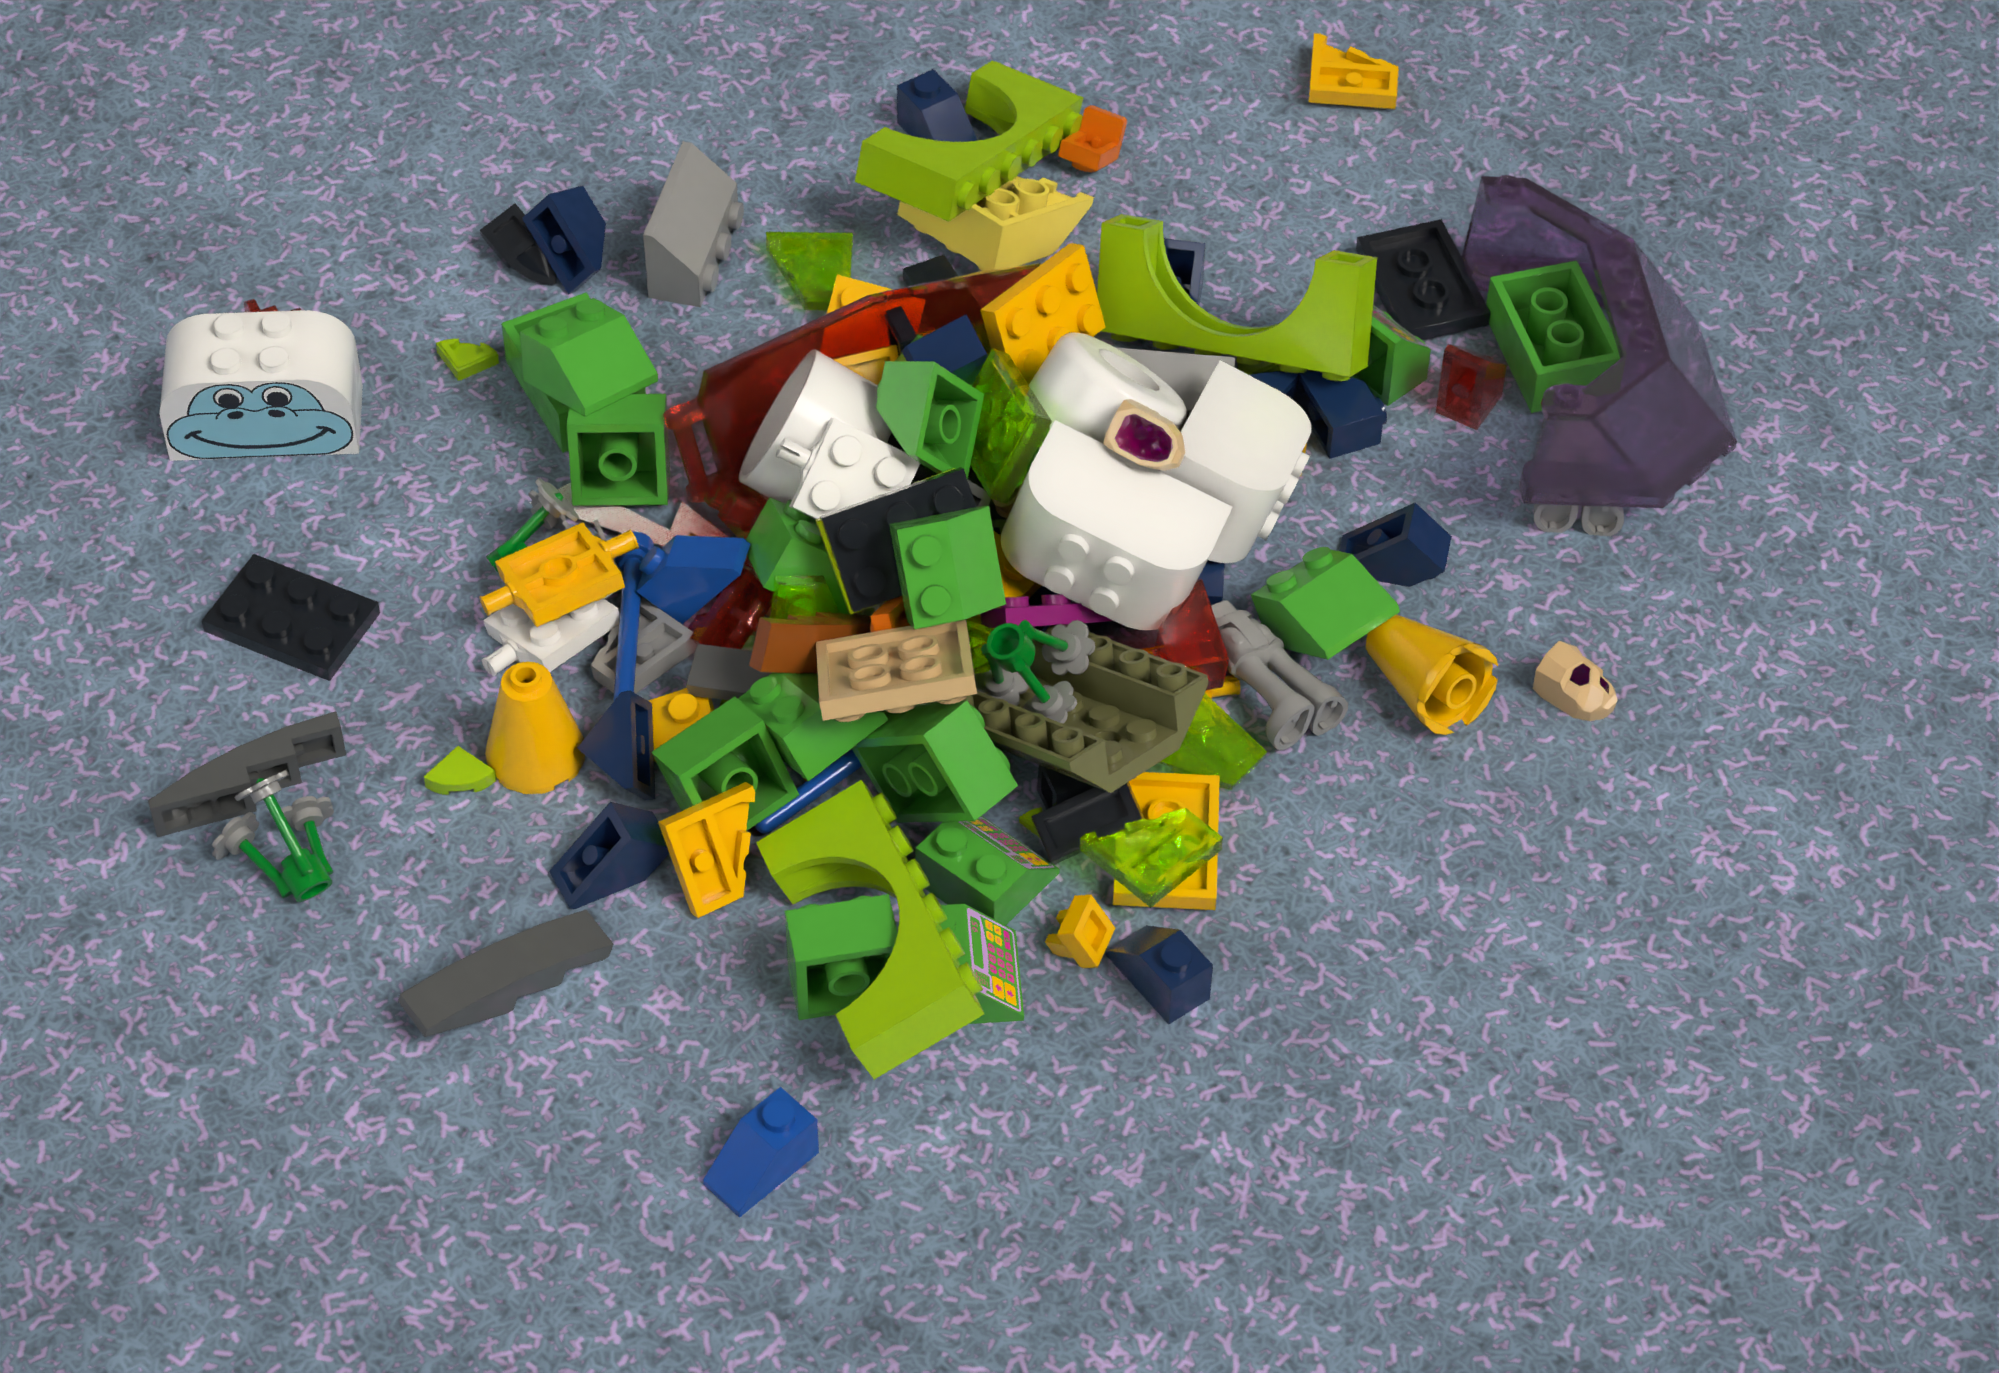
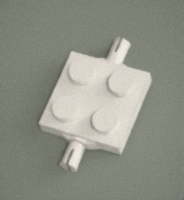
(845, 469)
(551, 642)

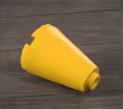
(1434, 671)
(532, 732)

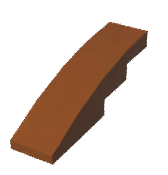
(791, 642)

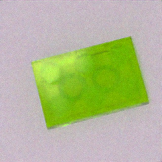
(1008, 427)

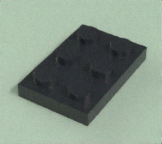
(1424, 280)
(863, 538)
(291, 617)

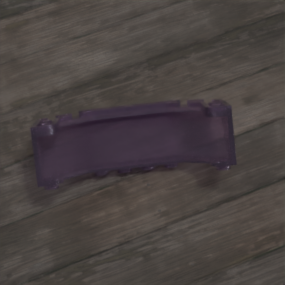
(1650, 415)

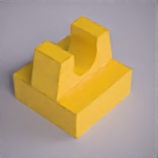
(1082, 933)

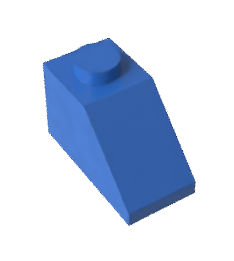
(690, 572)
(763, 1152)

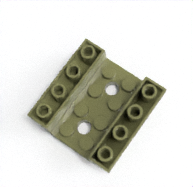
(1124, 722)

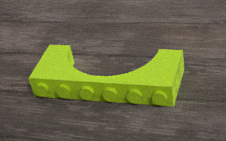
(954, 176)
(1147, 302)
(922, 987)

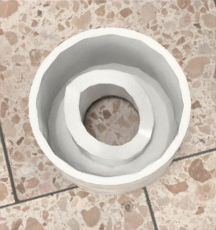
(1089, 380)
(801, 412)

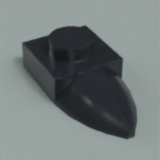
(517, 247)

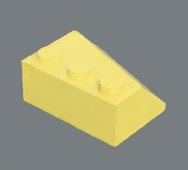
(1010, 226)

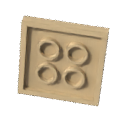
(894, 670)

